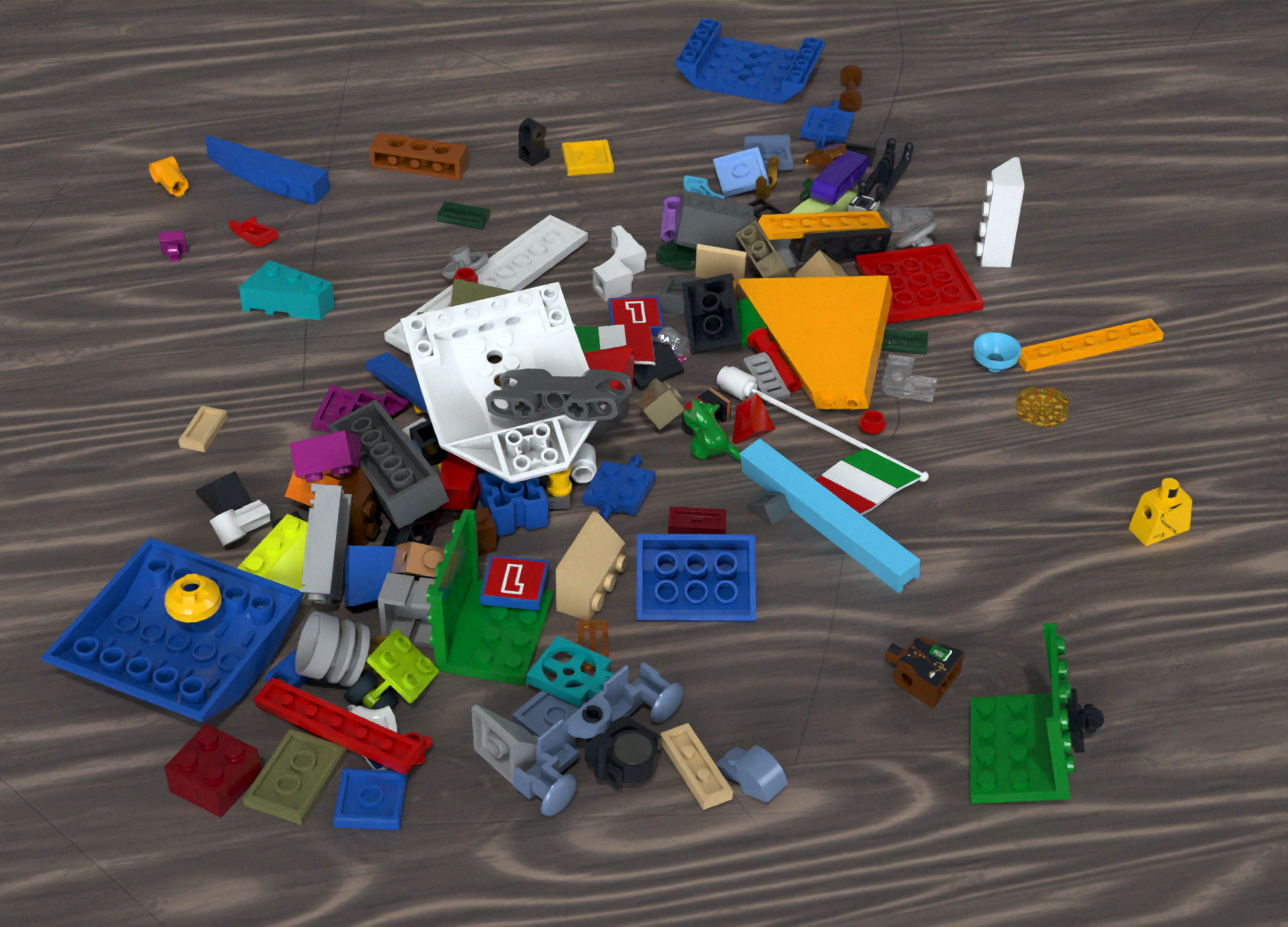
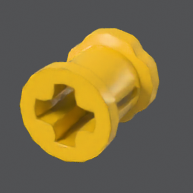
(559, 483)

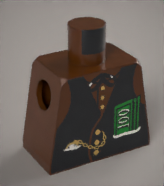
(925, 668)

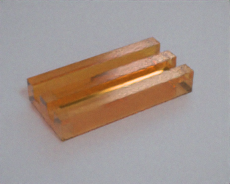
(592, 625)

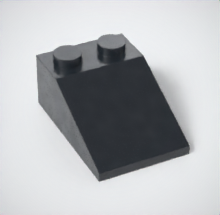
(713, 313)

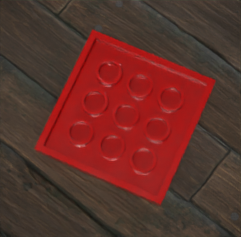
(923, 282)

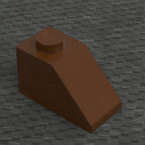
(485, 531)

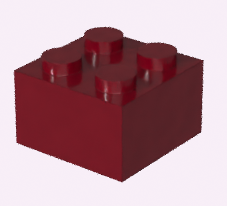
(213, 770)

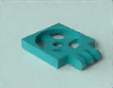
(589, 686)

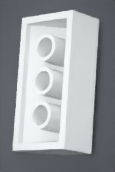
(1000, 215)

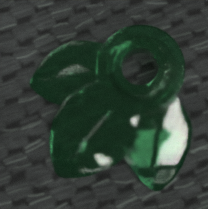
(676, 255)

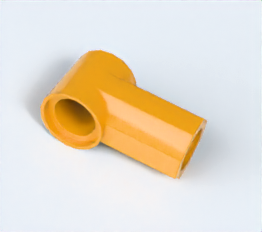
(168, 174)

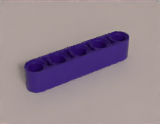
(839, 177)

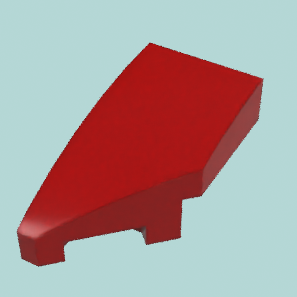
(253, 232)

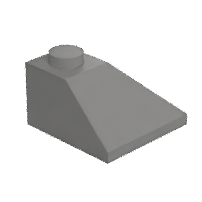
(502, 742)

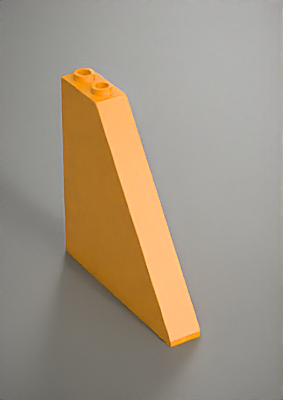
(826, 332)

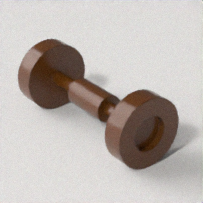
(850, 99)

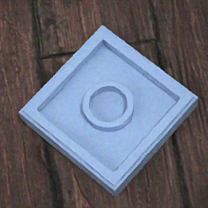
(739, 171)

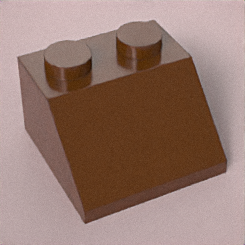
(363, 508)

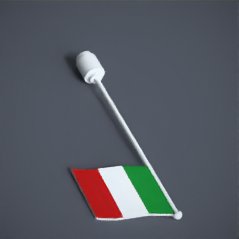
(600, 338)
(858, 480)

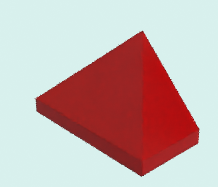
(751, 420)

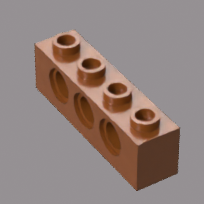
(419, 156)

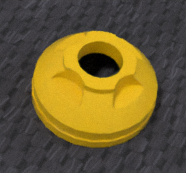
(193, 605)

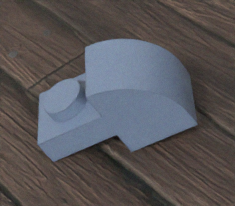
(755, 771)

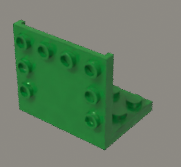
(476, 637)
(1024, 740)

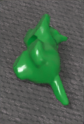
(709, 436)

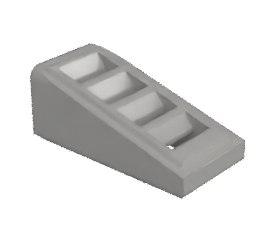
(764, 371)

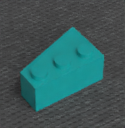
(287, 290)

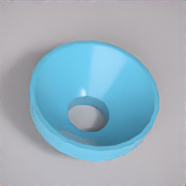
(996, 346)

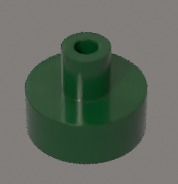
(807, 184)

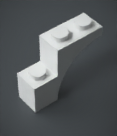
(616, 275)

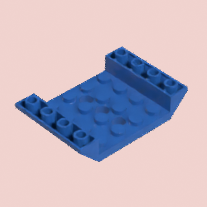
(746, 67)

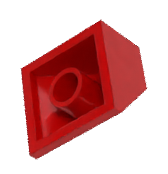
(613, 359)

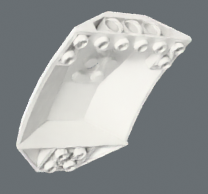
(455, 377)

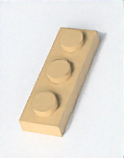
(696, 766)

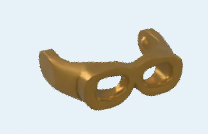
(762, 190)

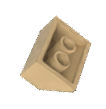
(589, 569)

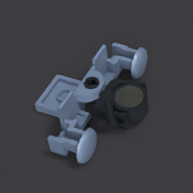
(616, 743)

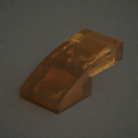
(825, 154)

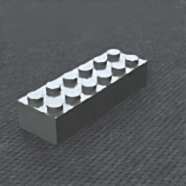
(393, 465)

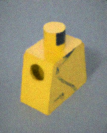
(1162, 513)

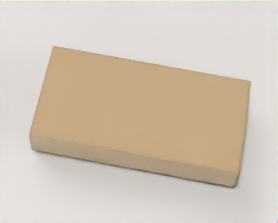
(203, 429)

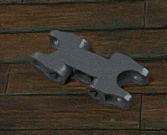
(573, 395)

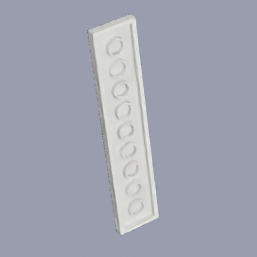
(511, 266)

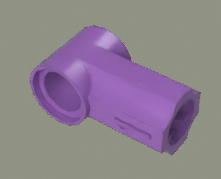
(668, 219)

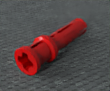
(761, 342)

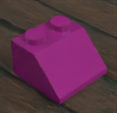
(326, 455)

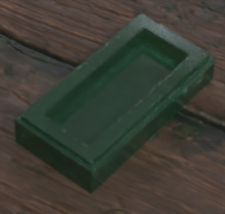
(463, 215)
(905, 341)

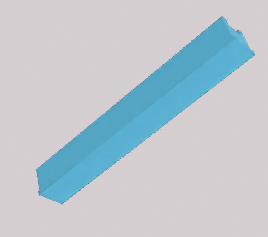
(831, 516)

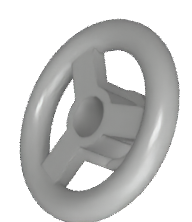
(919, 236)
(464, 258)

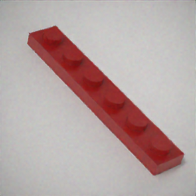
(339, 725)

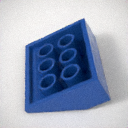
(695, 578)

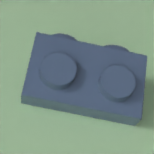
(772, 146)

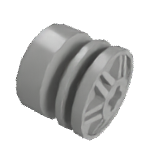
(332, 649)

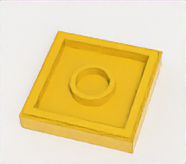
(587, 157)

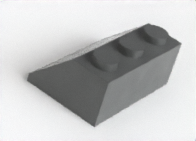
(710, 221)

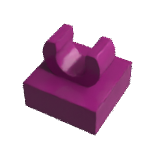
(173, 244)

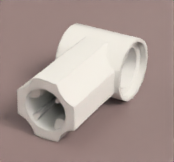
(235, 524)

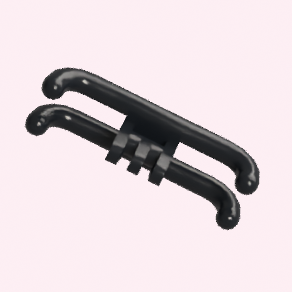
(885, 171)

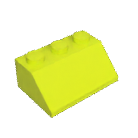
(280, 554)

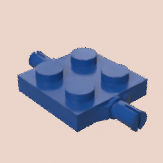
(827, 124)
(619, 487)

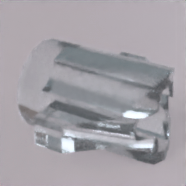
(676, 340)

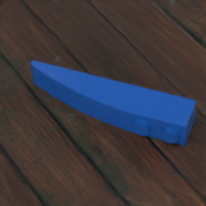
(270, 171)

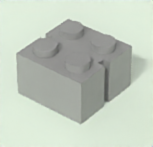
(402, 603)

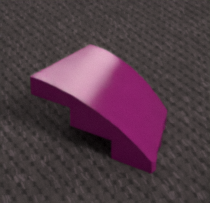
(341, 402)

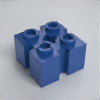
(513, 503)

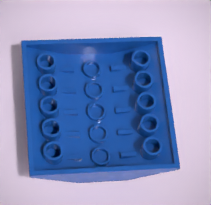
(182, 666)

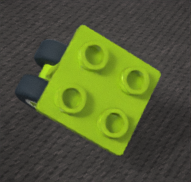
(401, 668)

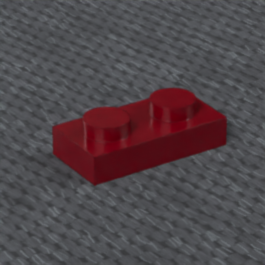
(696, 520)

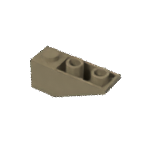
(762, 252)

